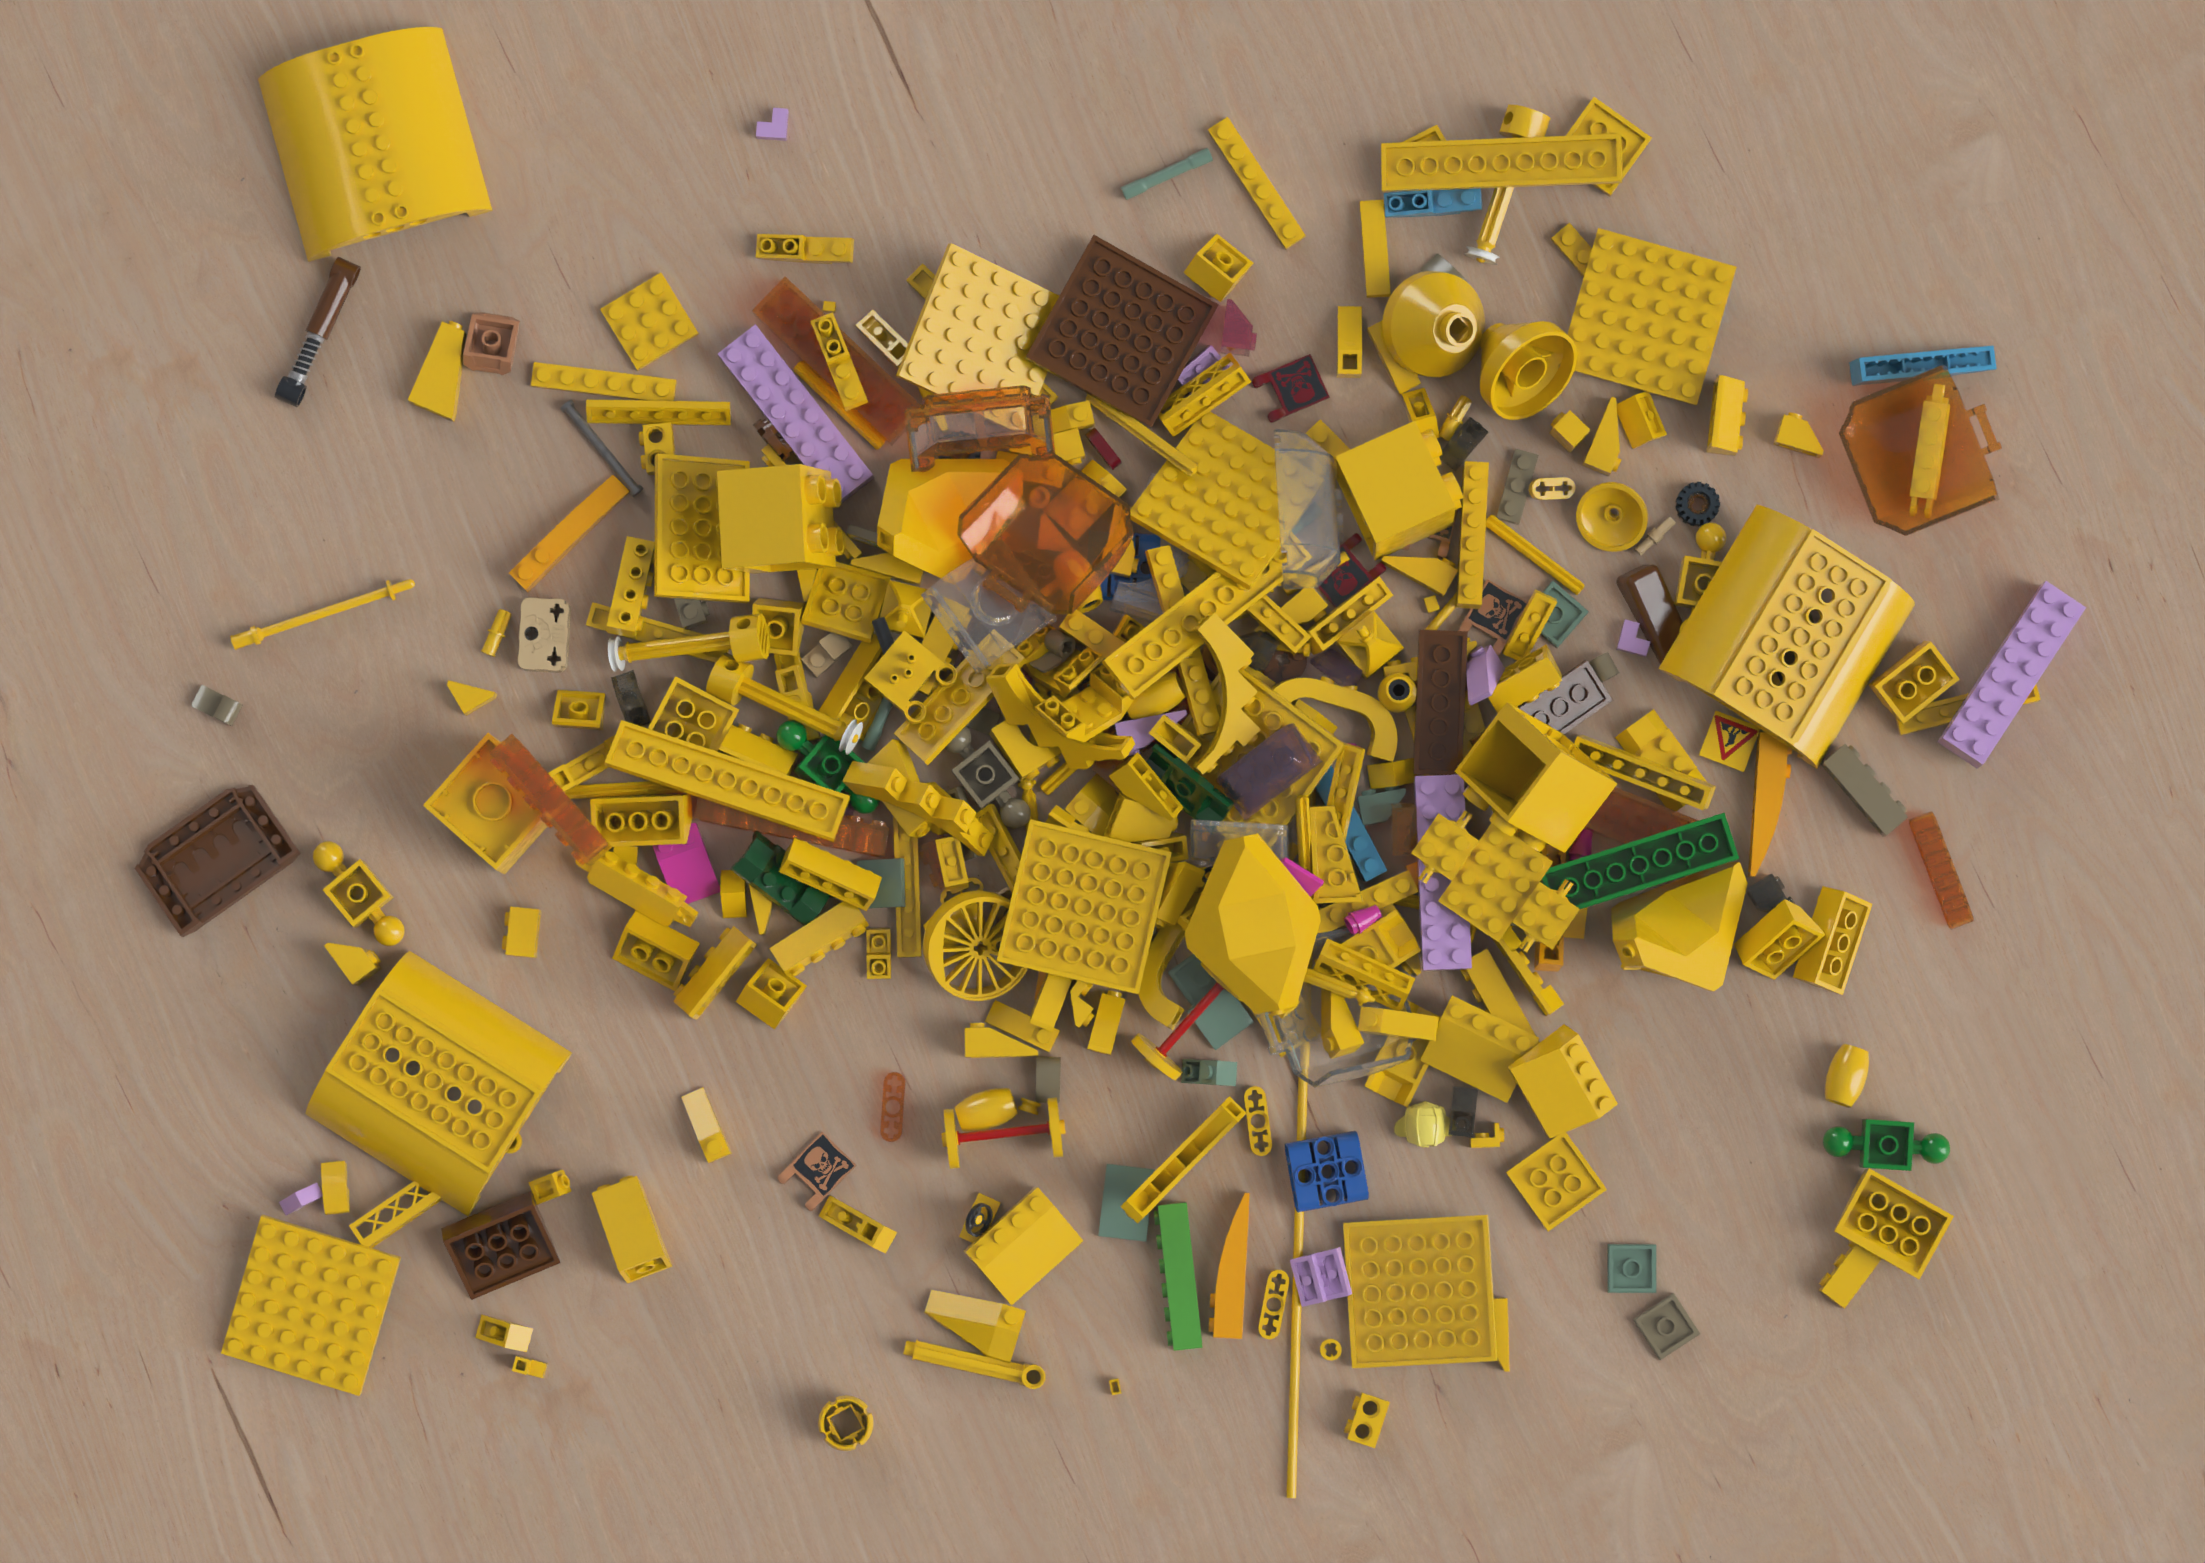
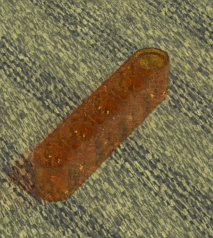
(1941, 870)

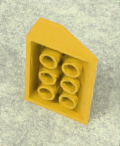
(693, 716)
(714, 973)
(1477, 1048)
(1562, 1083)
(1893, 1223)
(1023, 1245)

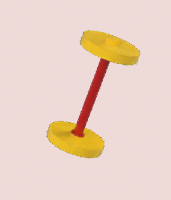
(1156, 1055)
(952, 1138)

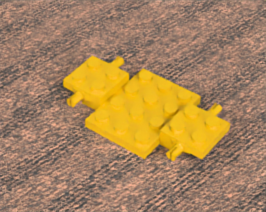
(1495, 881)

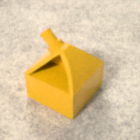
(906, 609)
(1369, 645)

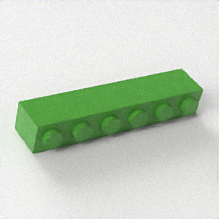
(1179, 1276)

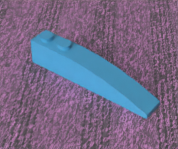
(1905, 366)
(1357, 840)

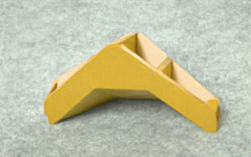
(924, 510)
(1254, 926)
(1683, 926)

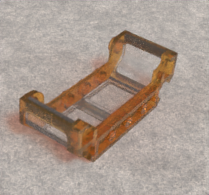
(978, 422)

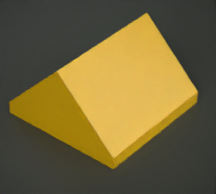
(579, 710)

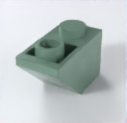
(1376, 807)
(1209, 1072)

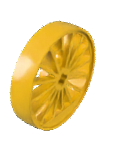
(934, 948)

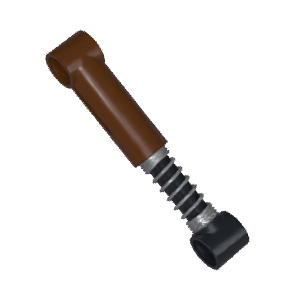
(341, 280)

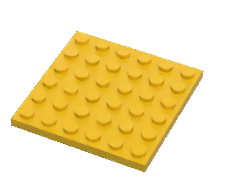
(1649, 315)
(976, 328)
(1223, 510)
(1270, 714)
(1084, 906)
(1420, 1291)
(310, 1305)

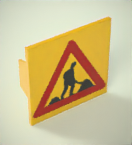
(1729, 741)

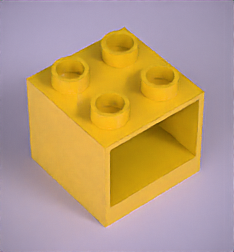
(1398, 489)
(778, 519)
(1533, 780)
(486, 809)

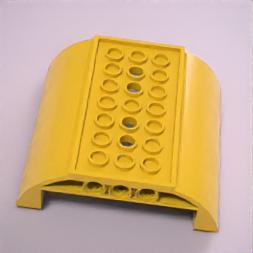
(1761, 610)
(458, 1044)

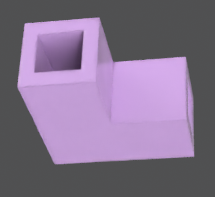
(776, 129)
(1629, 642)
(301, 1198)

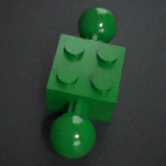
(823, 763)
(1886, 1145)

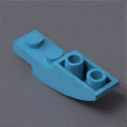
(1431, 202)

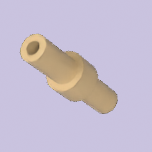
(1655, 536)

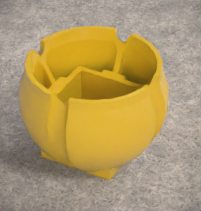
(830, 1431)

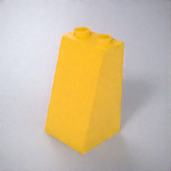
(631, 1229)

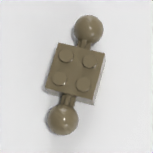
(988, 778)

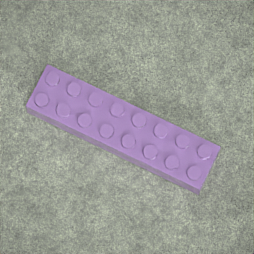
(793, 410)
(2011, 674)
(1442, 932)

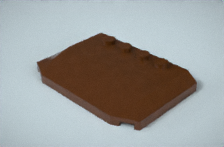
(215, 858)

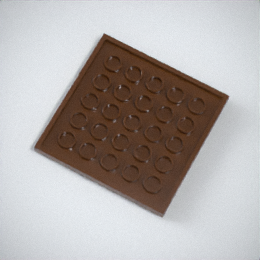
(1121, 331)

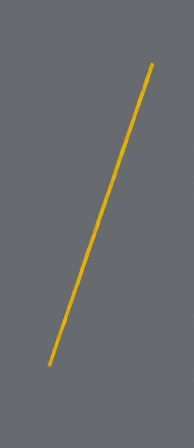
(1296, 1304)

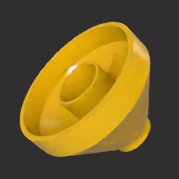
(1433, 323)
(1522, 367)

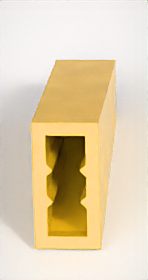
(441, 373)
(896, 755)

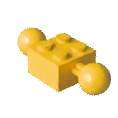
(1698, 572)
(358, 893)

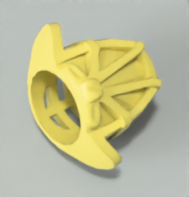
(1423, 1124)

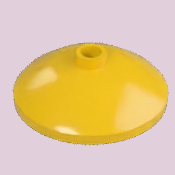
(1603, 527)

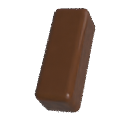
(1652, 607)

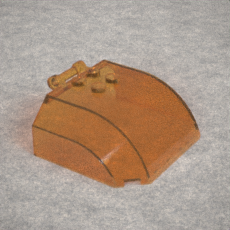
(1882, 448)
(1046, 533)

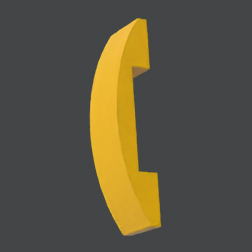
(582, 767)

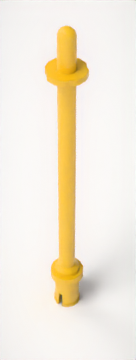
(256, 635)

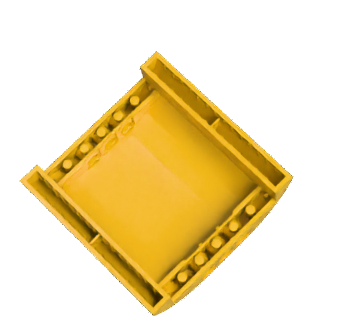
(373, 138)

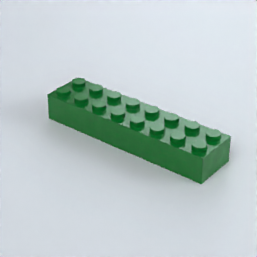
(1645, 862)

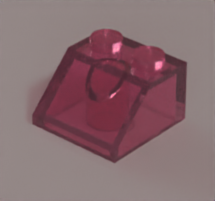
(1237, 332)

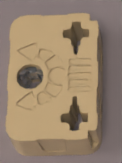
(551, 638)

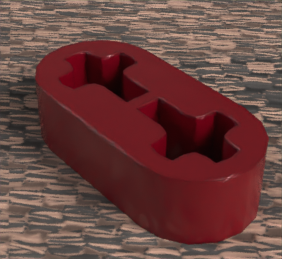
(1103, 448)

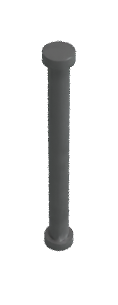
(601, 448)

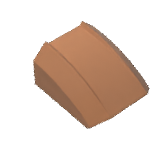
(491, 343)

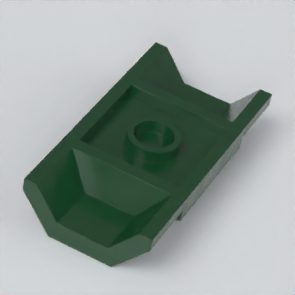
(1189, 787)
(761, 869)

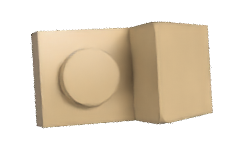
(826, 653)

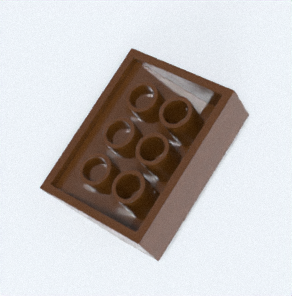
(500, 1245)

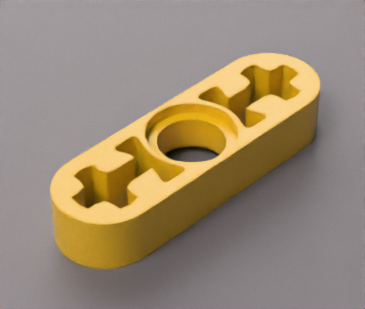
(1261, 1102)
(1276, 1323)

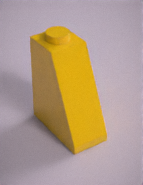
(1136, 822)
(1178, 888)
(1049, 1001)
(1106, 1022)

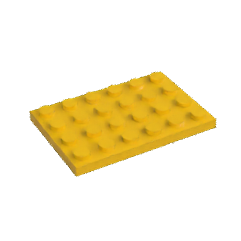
(689, 531)

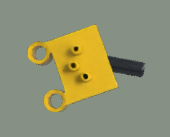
(904, 669)

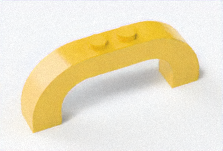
(1382, 726)
(1158, 958)

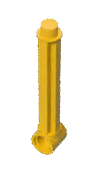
(973, 1363)

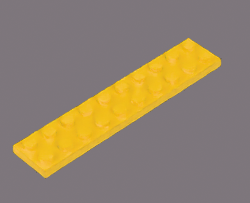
(1501, 162)
(1172, 635)
(727, 780)

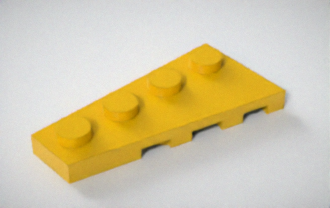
(1331, 858)

